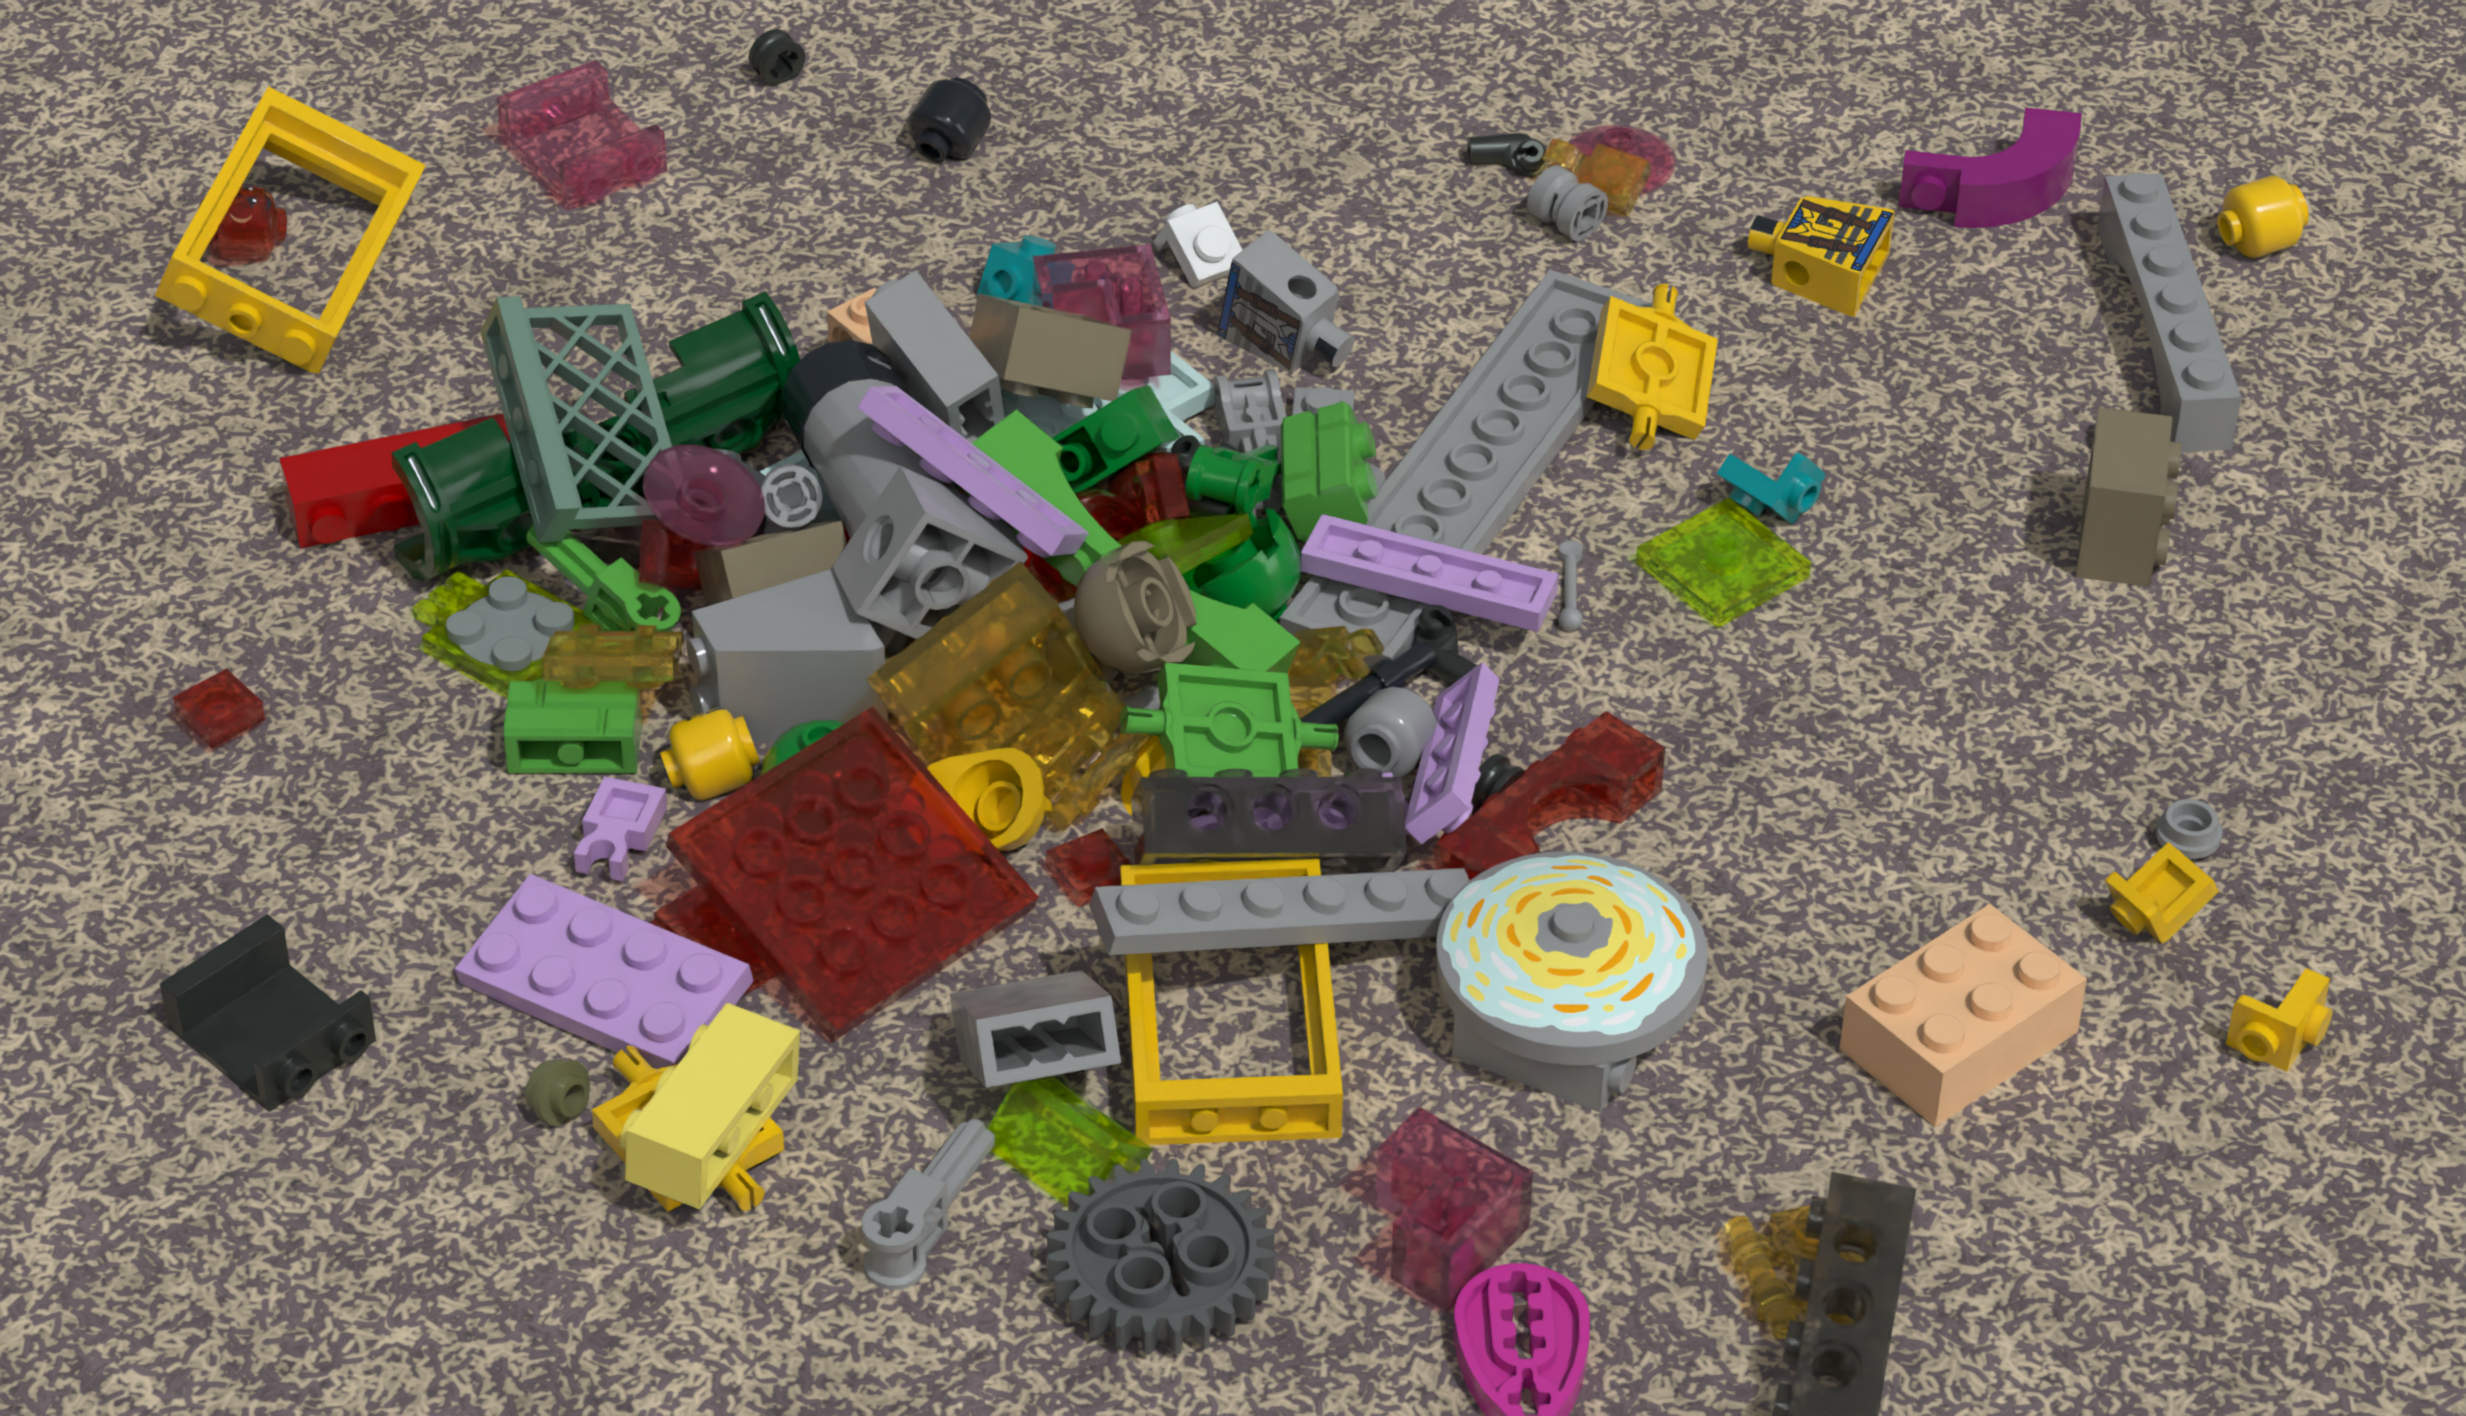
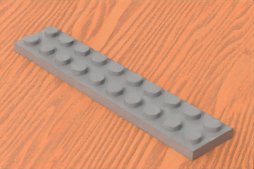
(1476, 453)

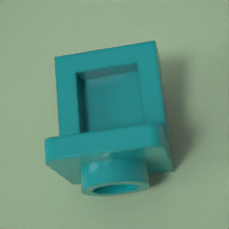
(1010, 268)
(1787, 497)

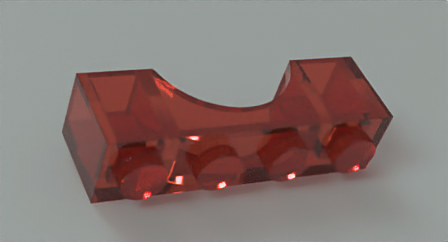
(1596, 774)

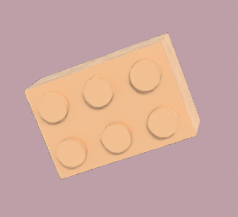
(1962, 1014)

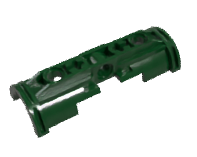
(719, 399)

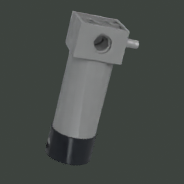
(913, 538)

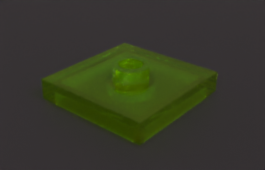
(1193, 540)
(1723, 562)

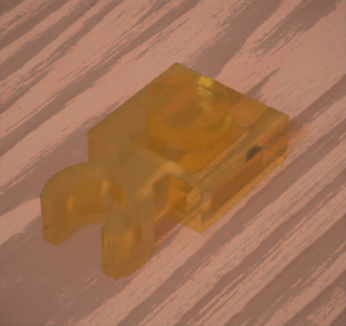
(1332, 652)

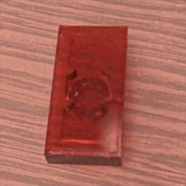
(668, 558)

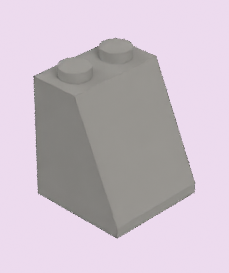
(785, 656)

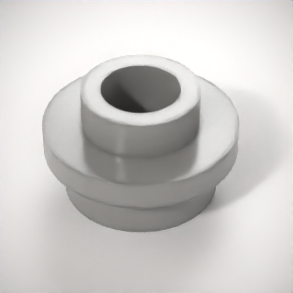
(2190, 828)

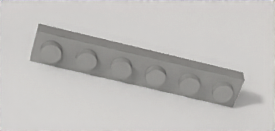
(1273, 911)

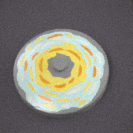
(1571, 958)

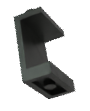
(263, 1017)

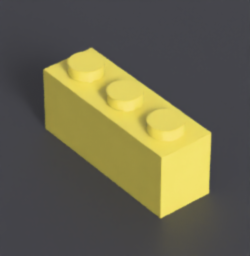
(710, 1105)

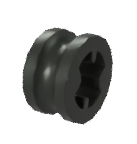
(763, 55)
(1495, 778)

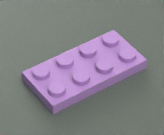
(601, 972)

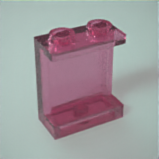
(579, 137)

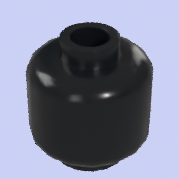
(950, 119)

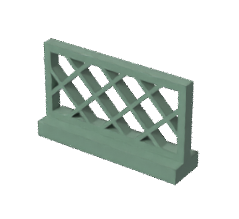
(533, 411)

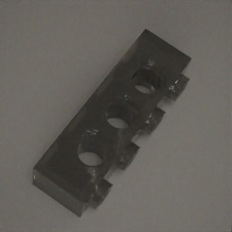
(1366, 799)
(1874, 1223)

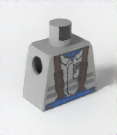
(1281, 307)

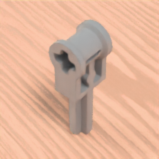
(1252, 417)
(916, 1211)

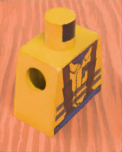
(1826, 250)

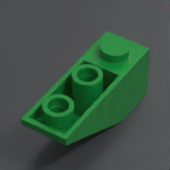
(1114, 438)

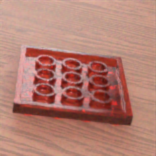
(851, 872)

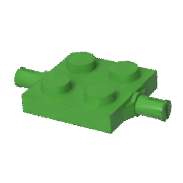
(1227, 721)

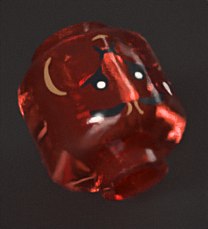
(249, 227)

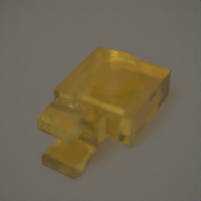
(1610, 170)

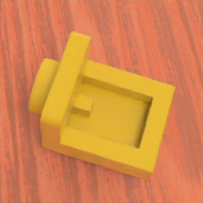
(2160, 894)
(2282, 1033)

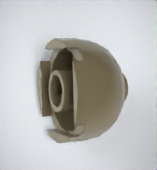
(1134, 610)

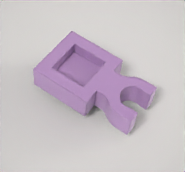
(619, 819)

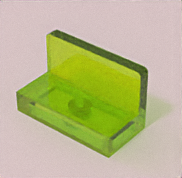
(1061, 1138)

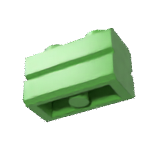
(1326, 467)
(571, 728)

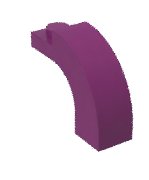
(2001, 185)

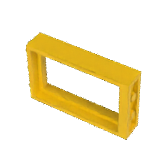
(330, 152)
(1240, 1106)

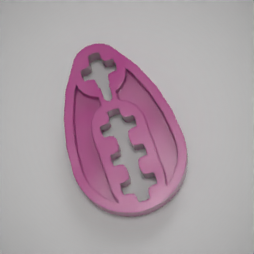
(1487, 1340)

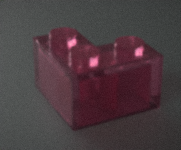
(1117, 288)
(1453, 1205)

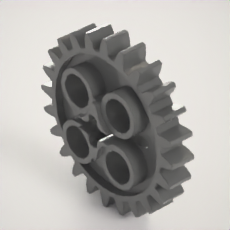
(1124, 1283)

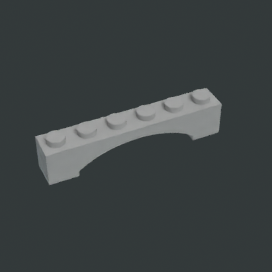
(2188, 354)

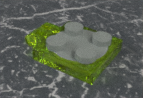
(495, 628)

